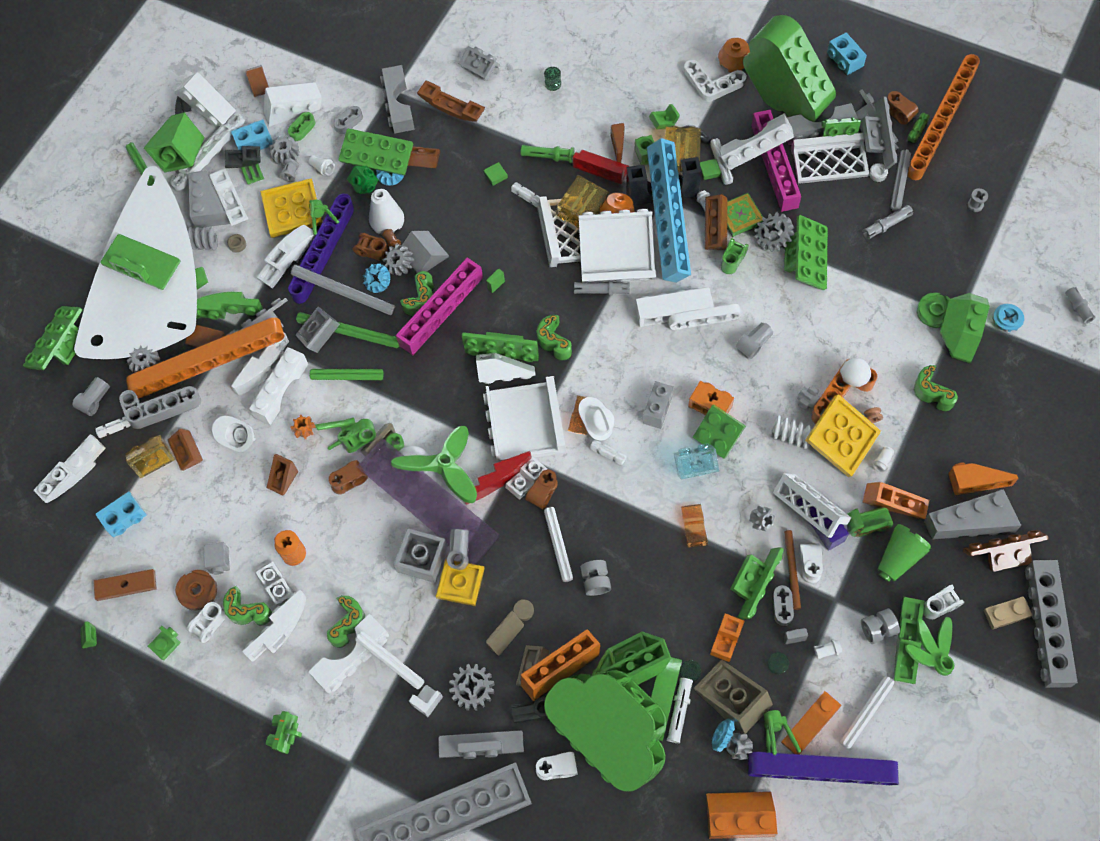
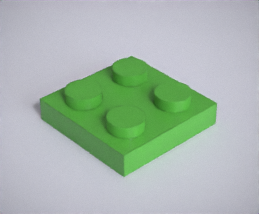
(719, 431)

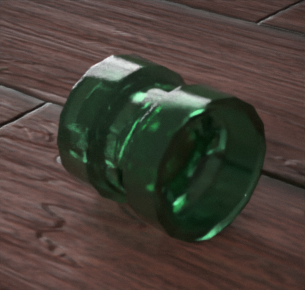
(552, 78)

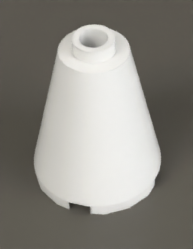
(384, 212)

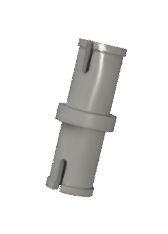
(1080, 305)

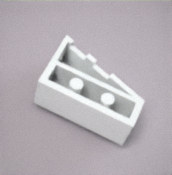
(204, 99)
(290, 102)

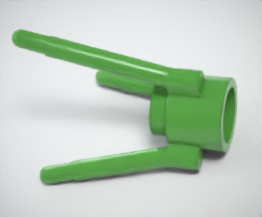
(317, 210)
(343, 424)
(772, 724)

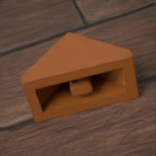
(257, 80)
(281, 474)

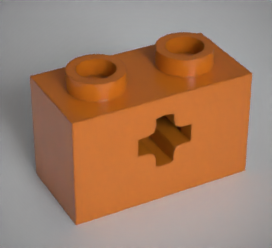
(705, 393)

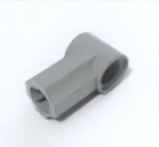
(752, 343)
(89, 400)
(458, 546)

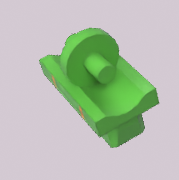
(286, 732)

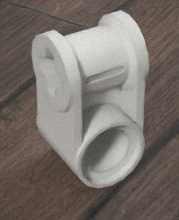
(811, 559)
(945, 602)
(206, 622)
(560, 766)

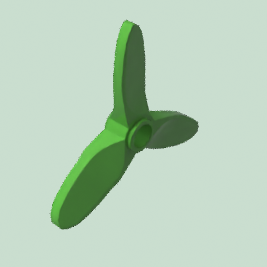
(445, 465)

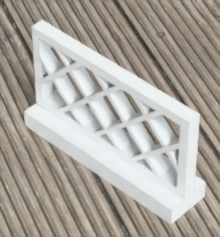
(827, 144)
(550, 236)

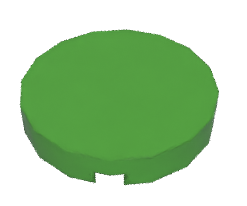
(932, 309)

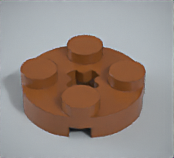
(192, 580)

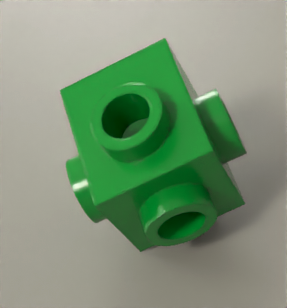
(362, 179)

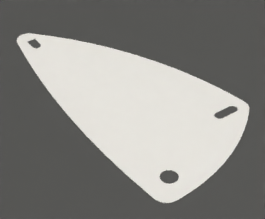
(129, 310)

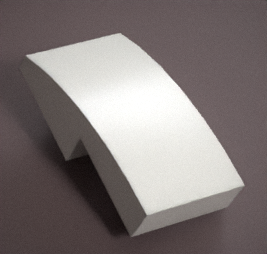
(525, 479)
(274, 583)

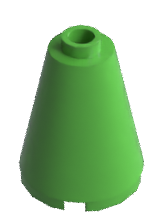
(902, 553)

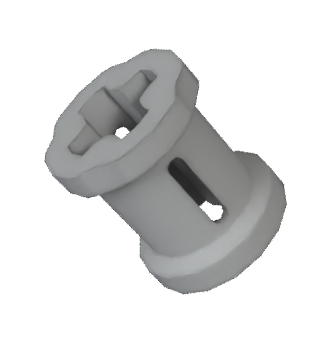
(289, 170)
(977, 200)

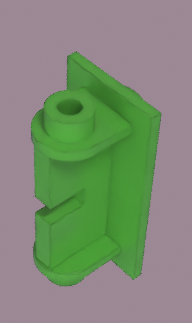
(845, 126)

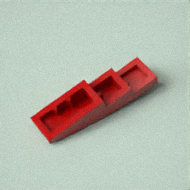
(503, 473)

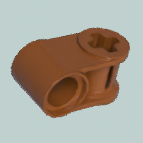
(902, 108)
(369, 247)
(348, 476)
(541, 492)

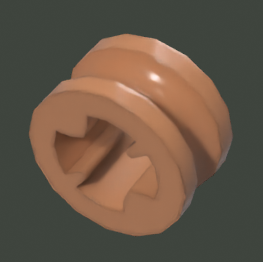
(873, 414)

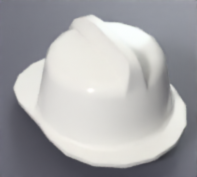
(596, 418)
(233, 433)

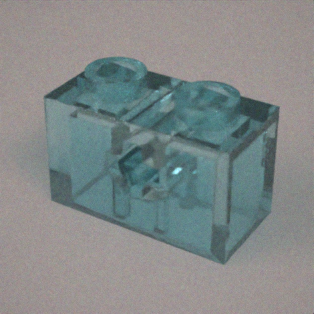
(705, 465)

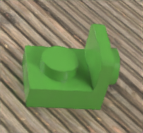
(164, 643)

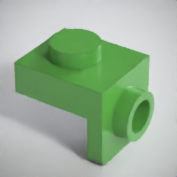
(665, 118)

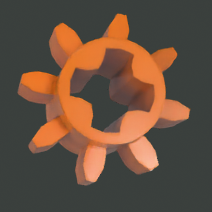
(303, 427)

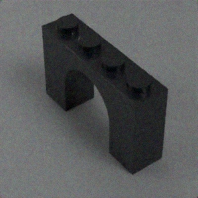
(641, 190)

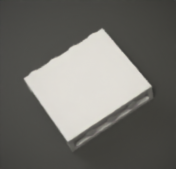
(617, 246)
(525, 420)

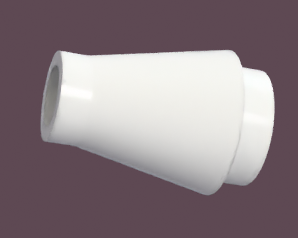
(322, 165)

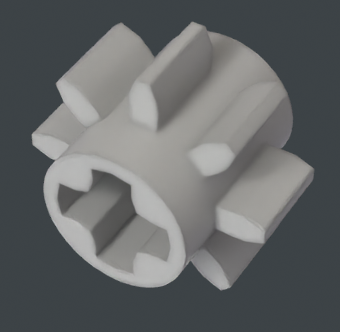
(808, 397)
(761, 518)
(739, 746)

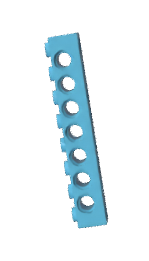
(668, 211)

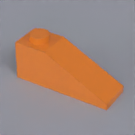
(976, 478)
(895, 500)
(812, 722)

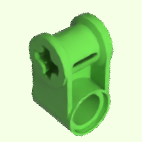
(735, 254)
(356, 436)

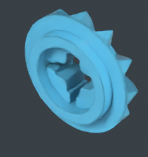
(386, 179)
(383, 276)
(1008, 310)
(722, 735)

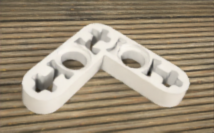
(712, 86)

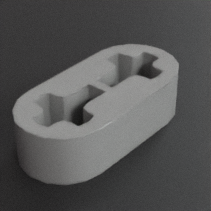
(348, 119)
(788, 605)

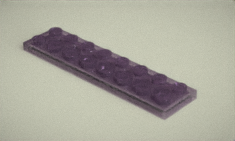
(427, 500)

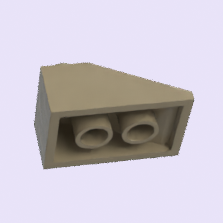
(734, 696)

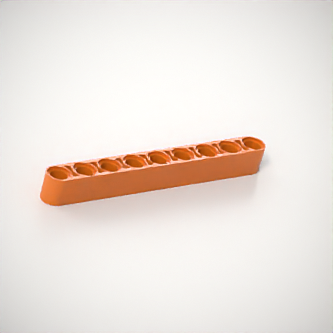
(943, 117)
(205, 357)

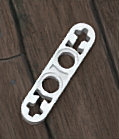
(704, 317)

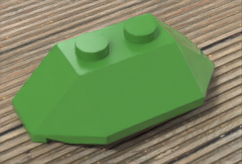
(964, 325)
(637, 656)

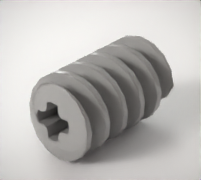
(203, 239)

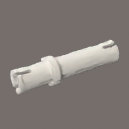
(675, 735)

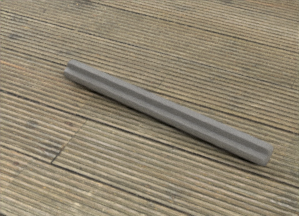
(342, 289)

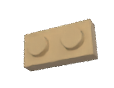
(1008, 613)

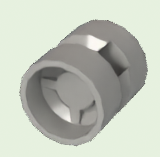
(595, 575)
(882, 625)

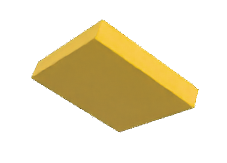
(460, 585)

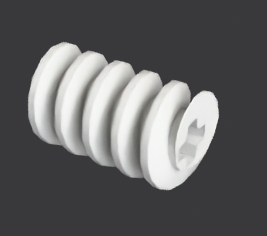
(791, 431)

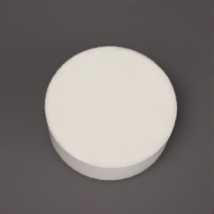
(878, 172)

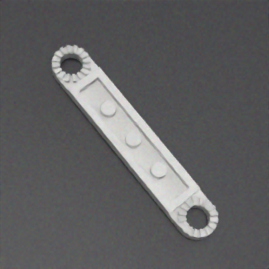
(208, 150)

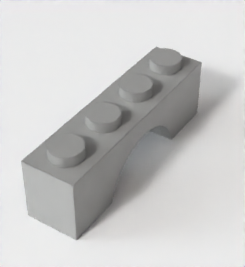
(401, 114)
(805, 129)

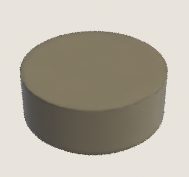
(236, 243)
(524, 610)

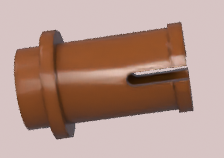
(391, 238)

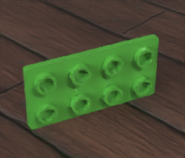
(376, 151)
(808, 253)
(140, 261)
(56, 341)
(503, 344)

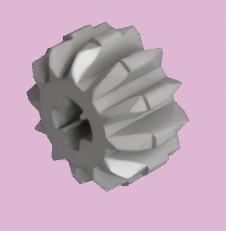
(284, 149)
(398, 260)
(140, 362)

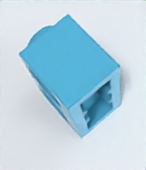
(846, 53)
(253, 135)
(119, 511)

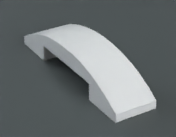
(228, 197)

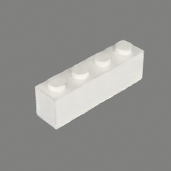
(659, 308)

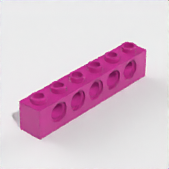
(778, 167)
(439, 306)

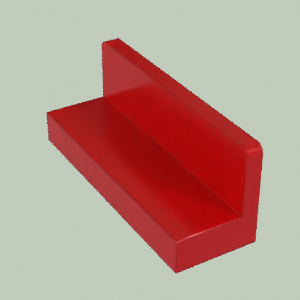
(600, 166)

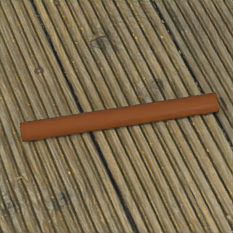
(792, 569)

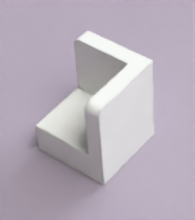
(426, 700)

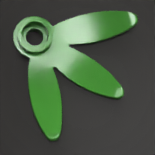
(937, 654)

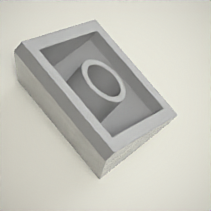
(425, 250)
(317, 330)

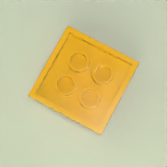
(288, 207)
(843, 435)

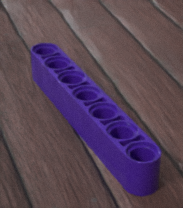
(325, 240)
(823, 768)

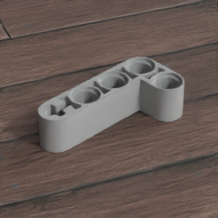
(161, 403)

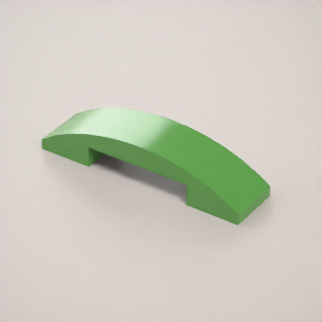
(665, 687)

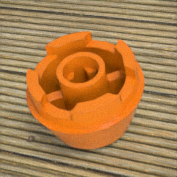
(733, 53)
(617, 202)

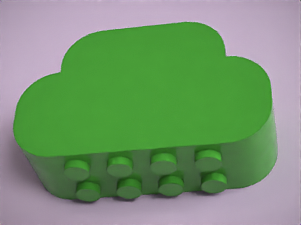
(788, 70)
(610, 725)

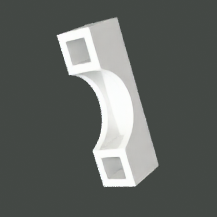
(740, 151)
(268, 401)
(331, 672)

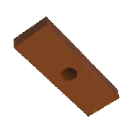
(114, 586)

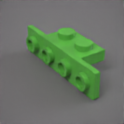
(753, 579)

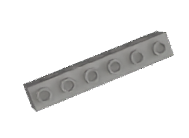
(1049, 572)

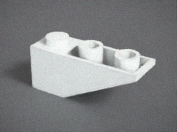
(499, 367)

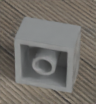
(421, 555)

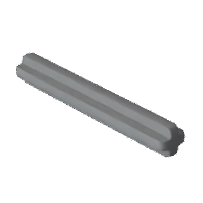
(900, 180)

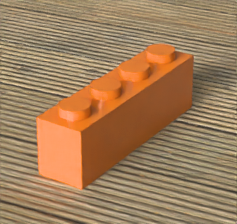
(560, 664)

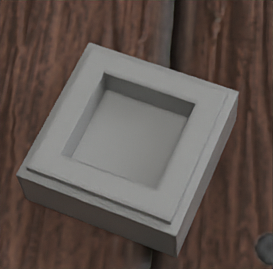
(795, 636)

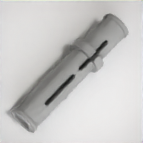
(882, 225)
(601, 288)

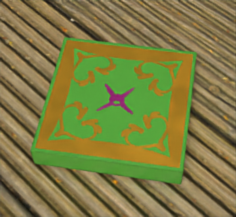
(742, 215)

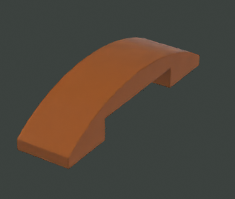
(448, 104)

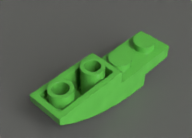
(216, 305)

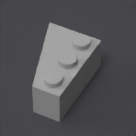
(204, 202)

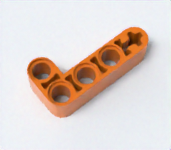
(834, 389)

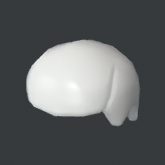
(855, 372)

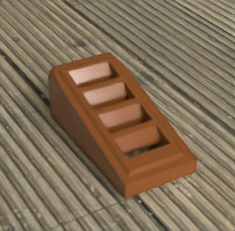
(617, 137)

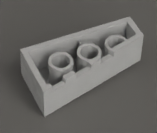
(975, 517)

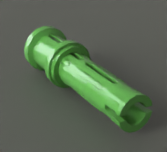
(554, 153)

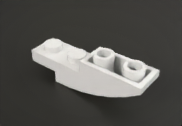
(284, 253)
(258, 370)
(67, 474)
(284, 622)

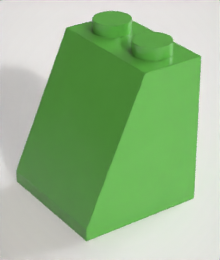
(175, 143)

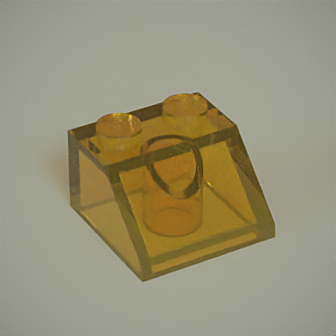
(149, 456)

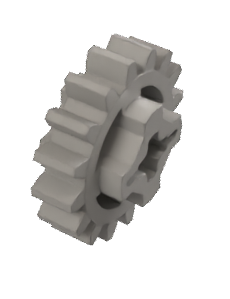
(774, 232)
(463, 688)

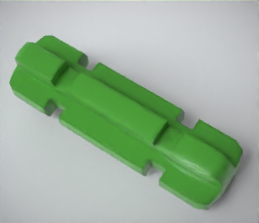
(918, 127)

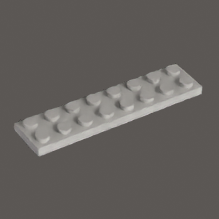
(453, 810)

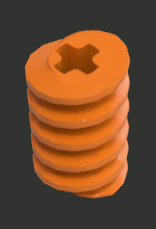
(290, 547)

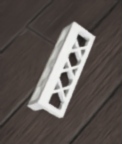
(815, 499)

